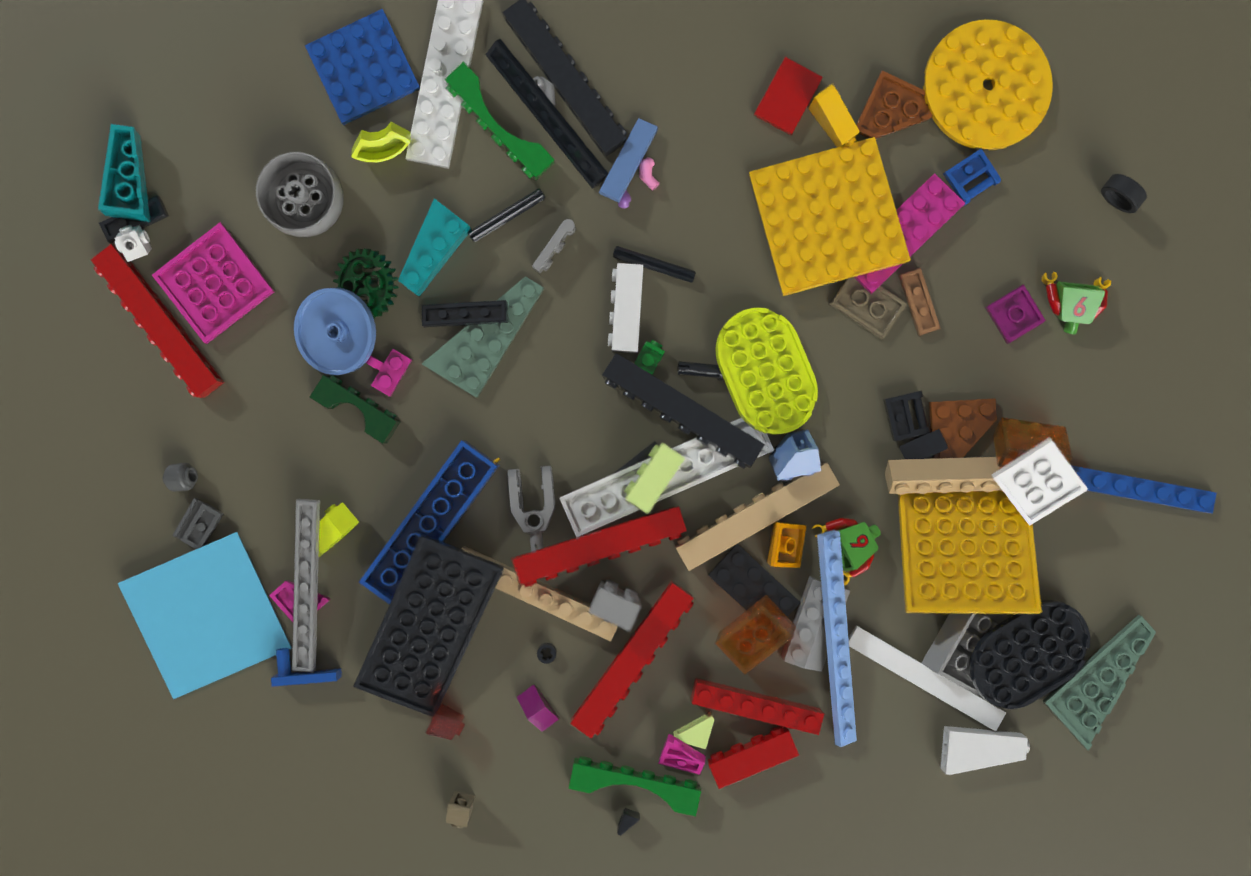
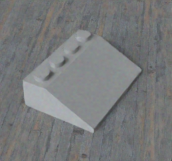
(955, 643)

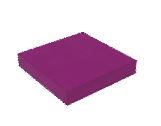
(1015, 314)

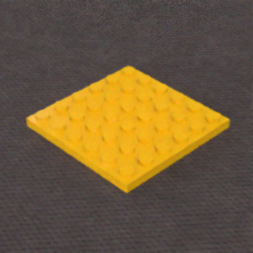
(829, 216)
(967, 554)

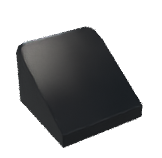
(627, 820)

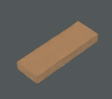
(919, 301)

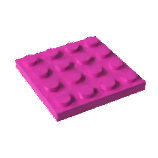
(213, 283)

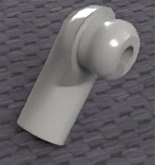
(547, 87)

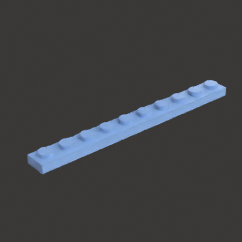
(837, 637)

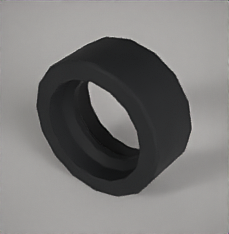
(1124, 193)

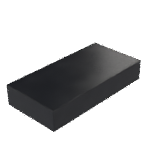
(925, 446)

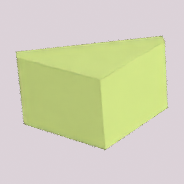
(696, 732)

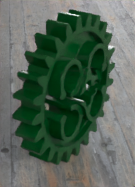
(364, 282)

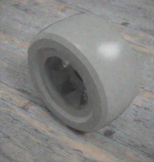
(278, 178)

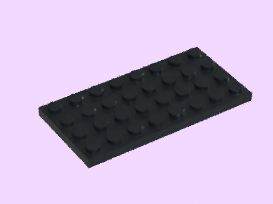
(428, 625)

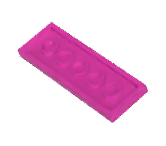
(919, 220)

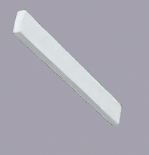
(926, 678)

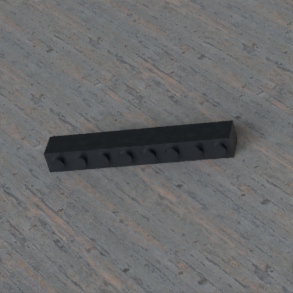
(567, 81)
(683, 411)

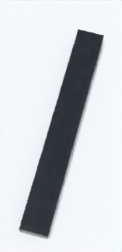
(546, 113)

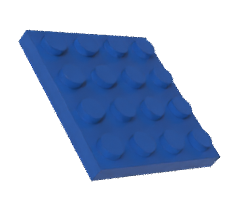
(362, 67)

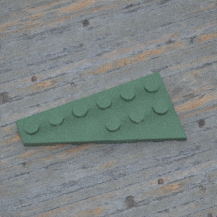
(477, 349)
(1095, 689)

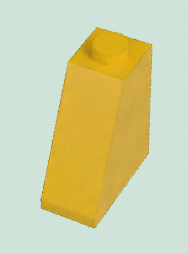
(834, 117)

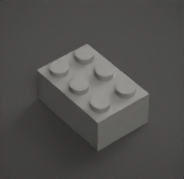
(615, 604)

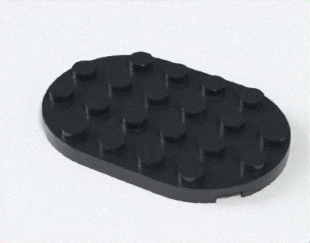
(1029, 655)

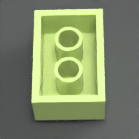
(653, 477)

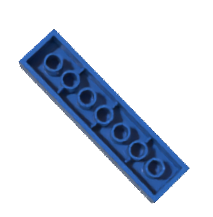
(433, 515)

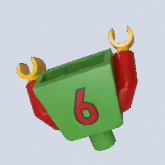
(1075, 301)
(857, 544)

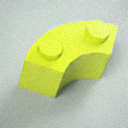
(381, 145)
(335, 526)

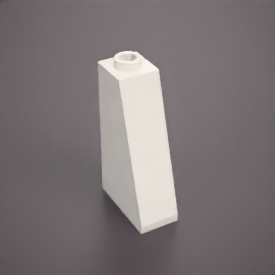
(979, 748)

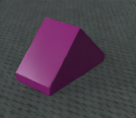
(537, 708)

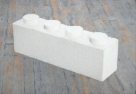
(627, 308)

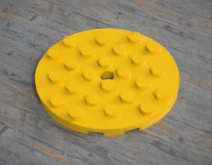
(1018, 77)

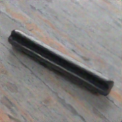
(506, 215)
(654, 264)

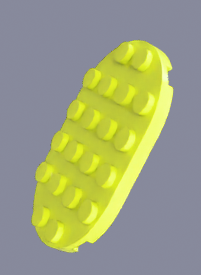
(766, 371)

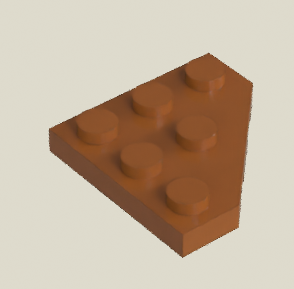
(892, 107)
(961, 423)

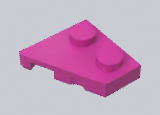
(681, 756)

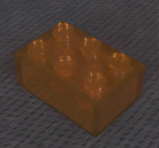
(1017, 437)
(755, 634)

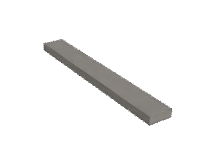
(306, 585)

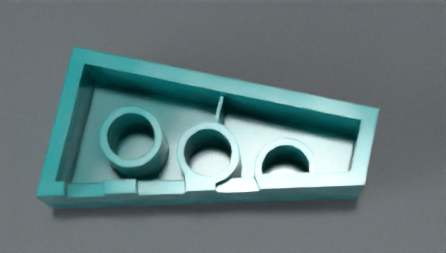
(124, 180)

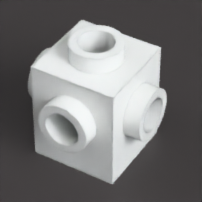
(132, 242)

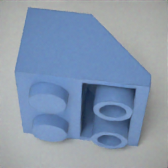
(795, 456)

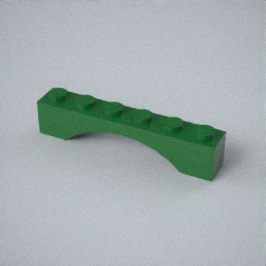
(530, 155)
(591, 776)

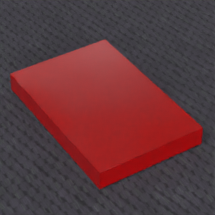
(788, 96)

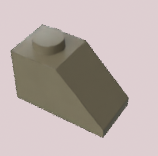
(460, 809)

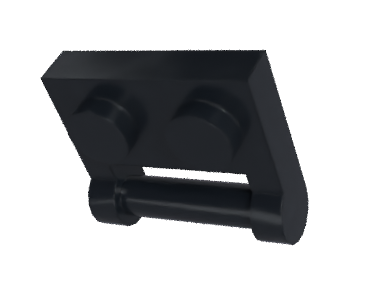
(900, 416)

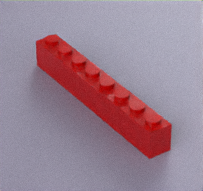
(157, 321)
(597, 545)
(631, 660)

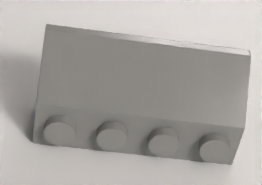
(808, 644)

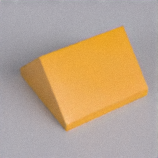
(786, 544)

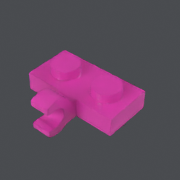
(389, 372)

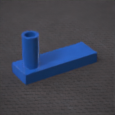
(285, 676)

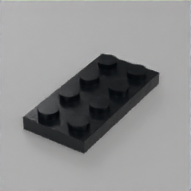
(749, 582)

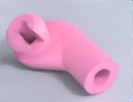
(645, 173)

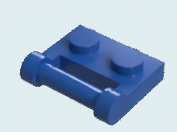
(967, 171)

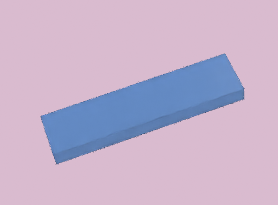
(628, 160)

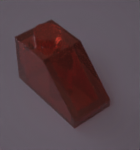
(446, 723)

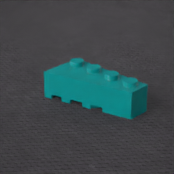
(433, 247)

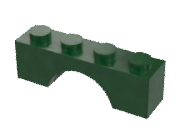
(378, 423)

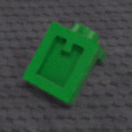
(650, 356)

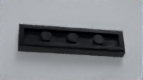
(465, 313)

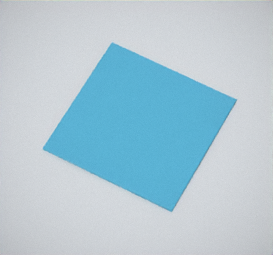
(204, 615)

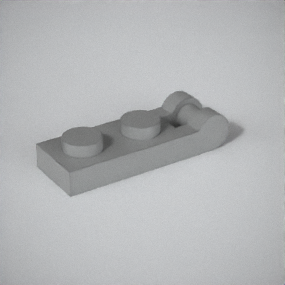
(555, 244)

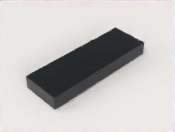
(112, 225)

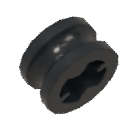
(540, 654)

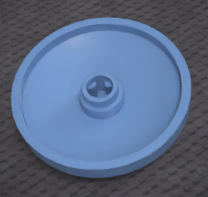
(334, 331)

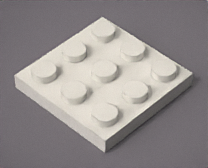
(1039, 481)

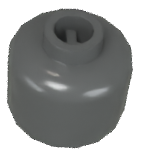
(180, 477)

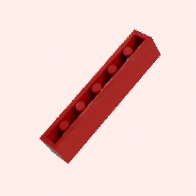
(757, 706)

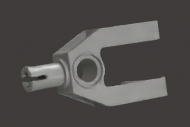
(517, 507)

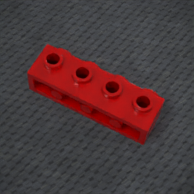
(752, 757)

